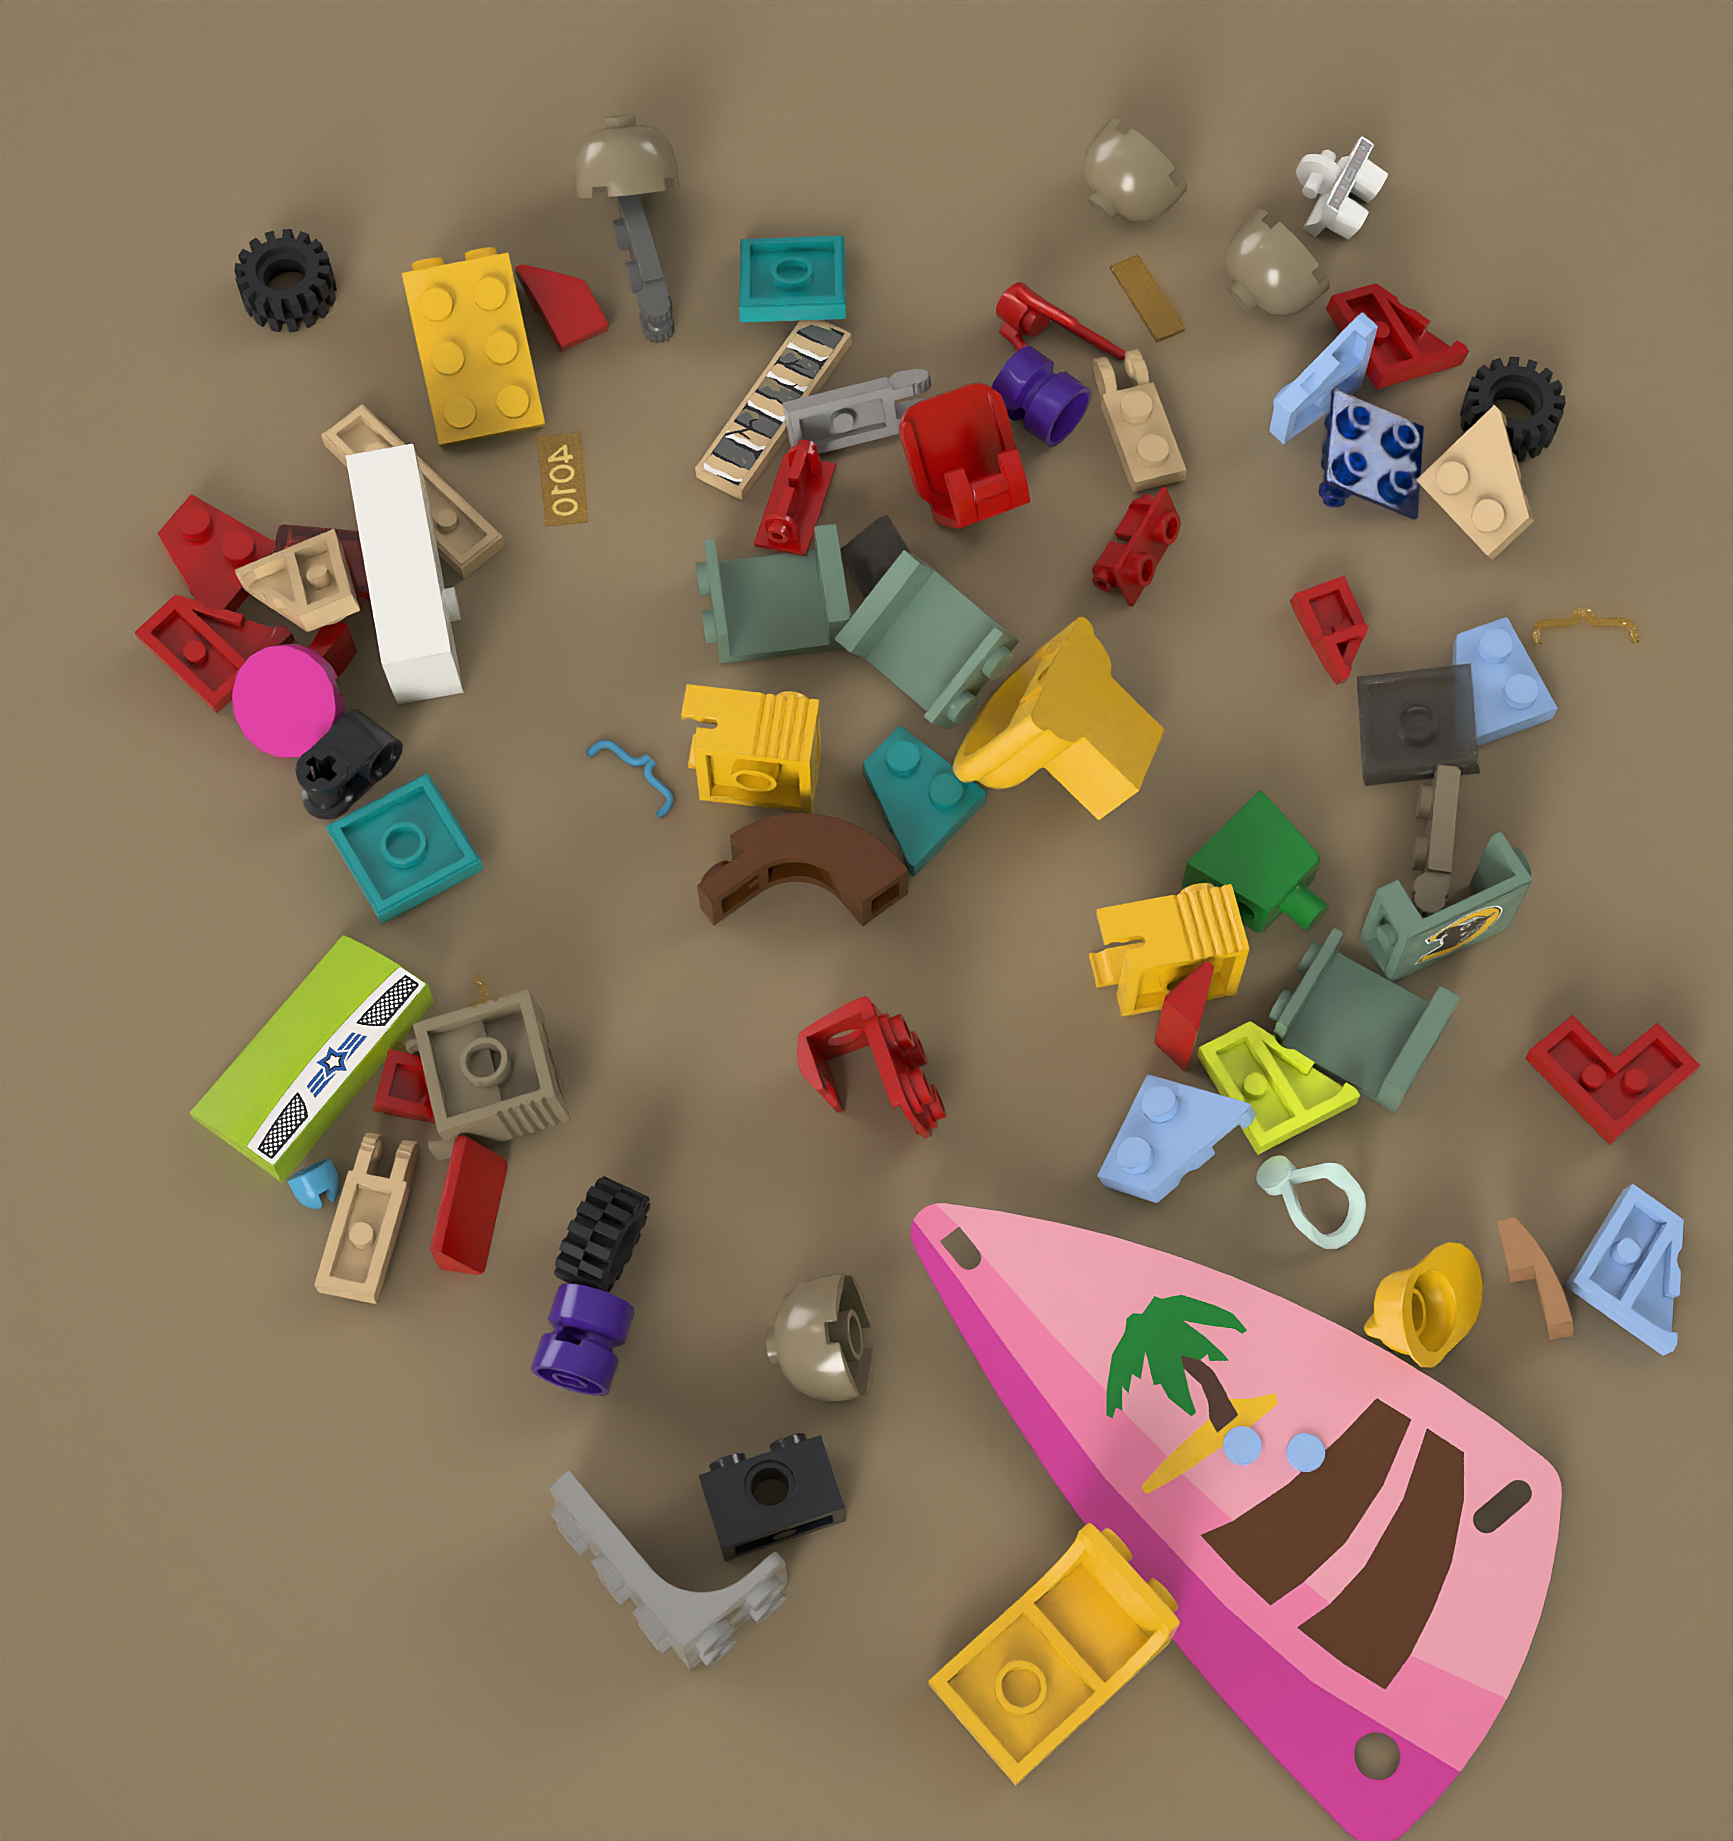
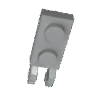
(855, 411)

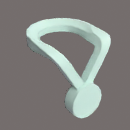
(1279, 1175)

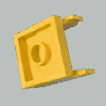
(761, 749)
(1175, 939)

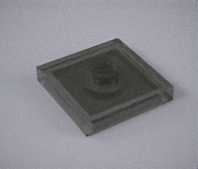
(1417, 722)

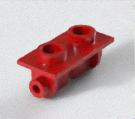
(795, 500)
(1149, 529)

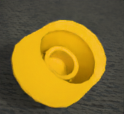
(1428, 1305)

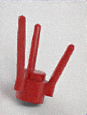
(1030, 314)

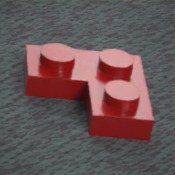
(1610, 1089)

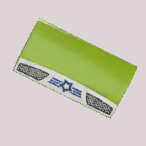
(313, 1056)

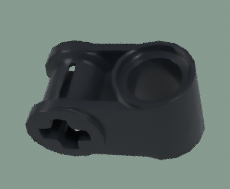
(345, 761)

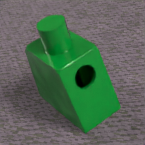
(1264, 863)

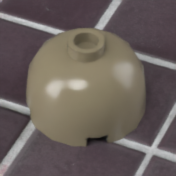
(625, 160)
(1129, 176)
(1272, 269)
(821, 1339)

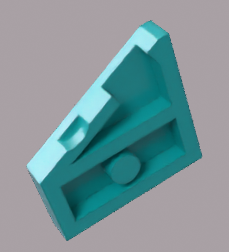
(919, 796)

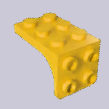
(473, 346)
(1058, 1653)

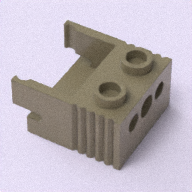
(489, 1072)

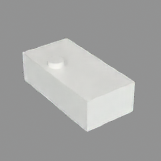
(405, 575)

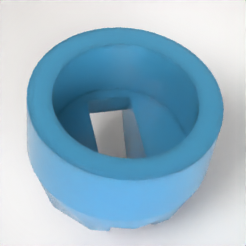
(314, 1180)

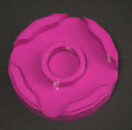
(286, 699)

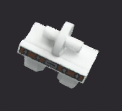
(1334, 183)

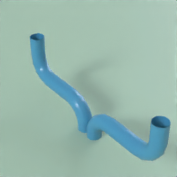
(645, 759)

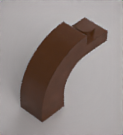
(806, 850)

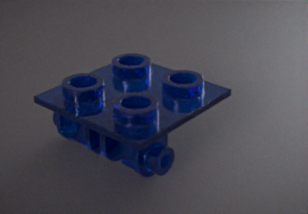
(1370, 456)

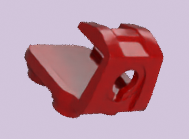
(963, 455)
(894, 1050)

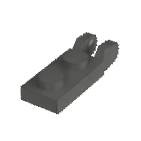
(644, 270)

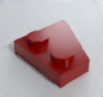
(1401, 343)
(208, 549)
(206, 645)

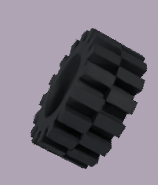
(280, 257)
(1524, 386)
(602, 1235)

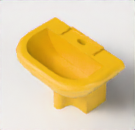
(1064, 717)

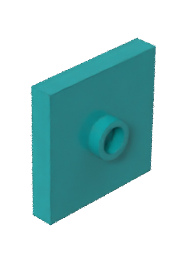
(792, 279)
(404, 848)

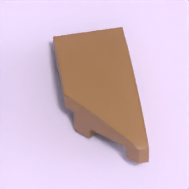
(1527, 1261)

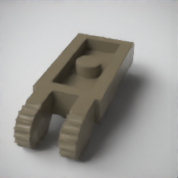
(1434, 851)

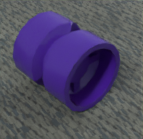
(1045, 400)
(589, 1318)

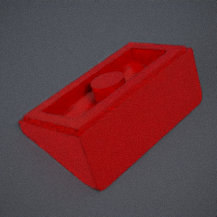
(1182, 1015)
(468, 1207)

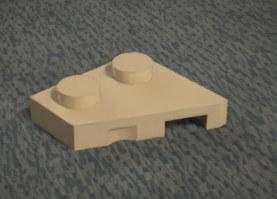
(1482, 485)
(304, 582)

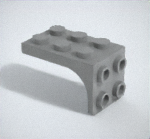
(689, 1622)

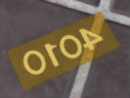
(562, 479)

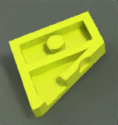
(1275, 1081)

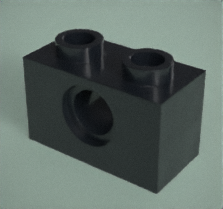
(749, 1526)

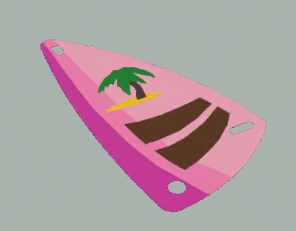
(1299, 1594)

